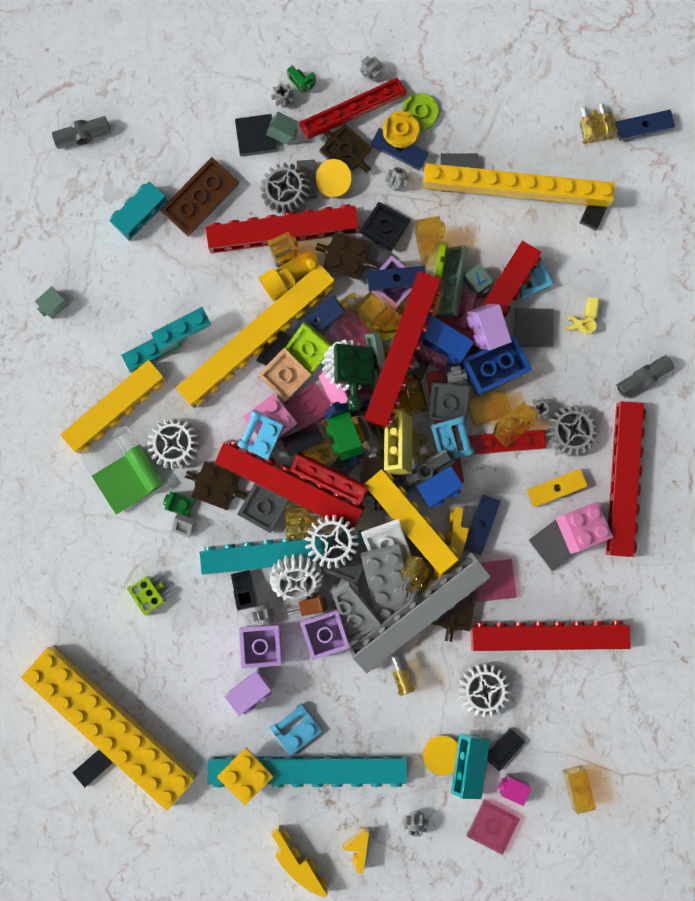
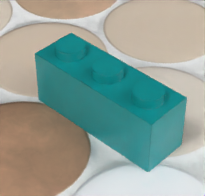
(138, 210)
(470, 766)

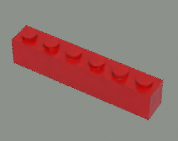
(510, 280)

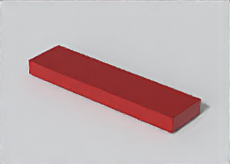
(490, 444)
(329, 478)

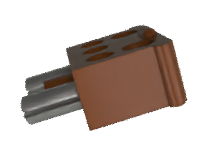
(310, 606)

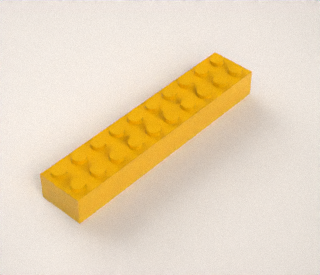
(109, 727)

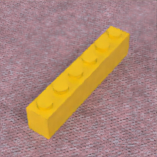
(113, 407)
(412, 523)

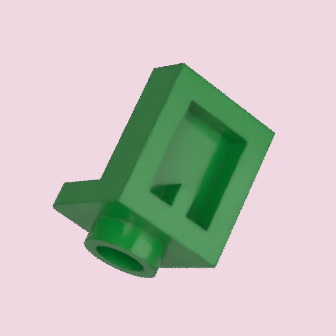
(299, 80)
(178, 503)

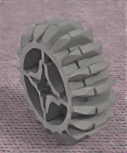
(271, 182)
(565, 427)

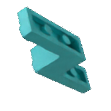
(166, 339)

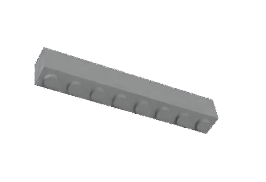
(420, 613)

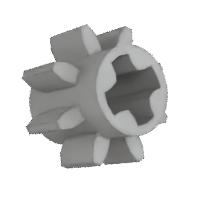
(371, 68)
(282, 89)
(397, 179)
(456, 375)
(544, 406)
(263, 614)
(416, 824)

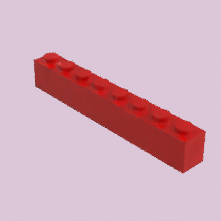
(303, 226)
(402, 349)
(625, 478)
(288, 484)
(550, 637)

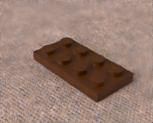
(199, 196)

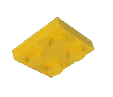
(245, 776)

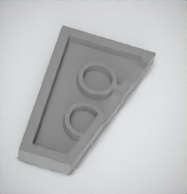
(354, 611)

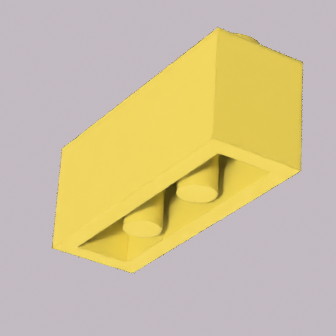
(398, 445)

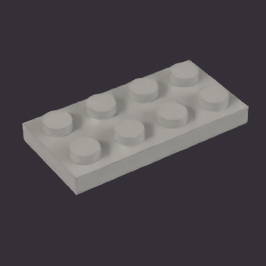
(384, 580)

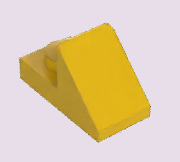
(358, 844)

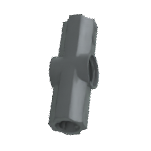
(81, 132)
(645, 376)
(436, 464)

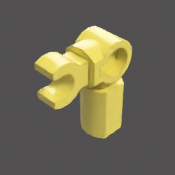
(591, 312)

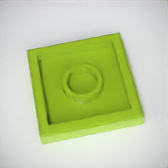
(308, 347)

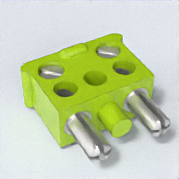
(141, 597)

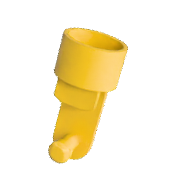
(279, 280)

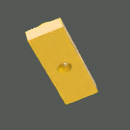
(567, 484)

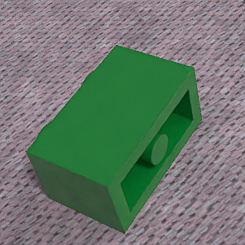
(344, 435)

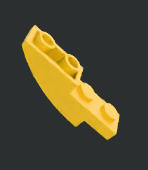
(456, 536)
(301, 870)

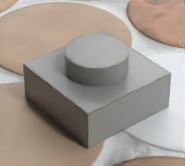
(183, 525)

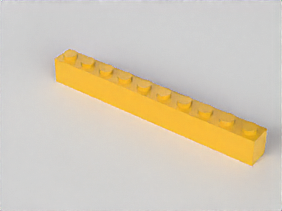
(518, 185)
(256, 335)

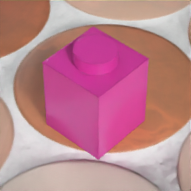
(514, 789)

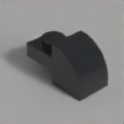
(244, 590)

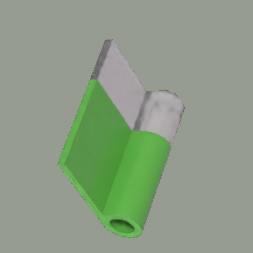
(122, 469)

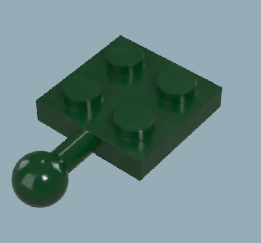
(355, 368)

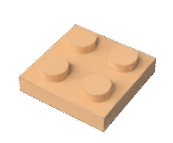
(284, 374)

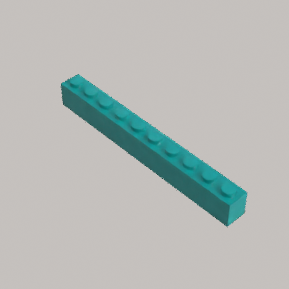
(260, 556)
(323, 770)

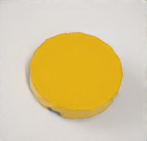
(401, 129)
(334, 178)
(440, 754)

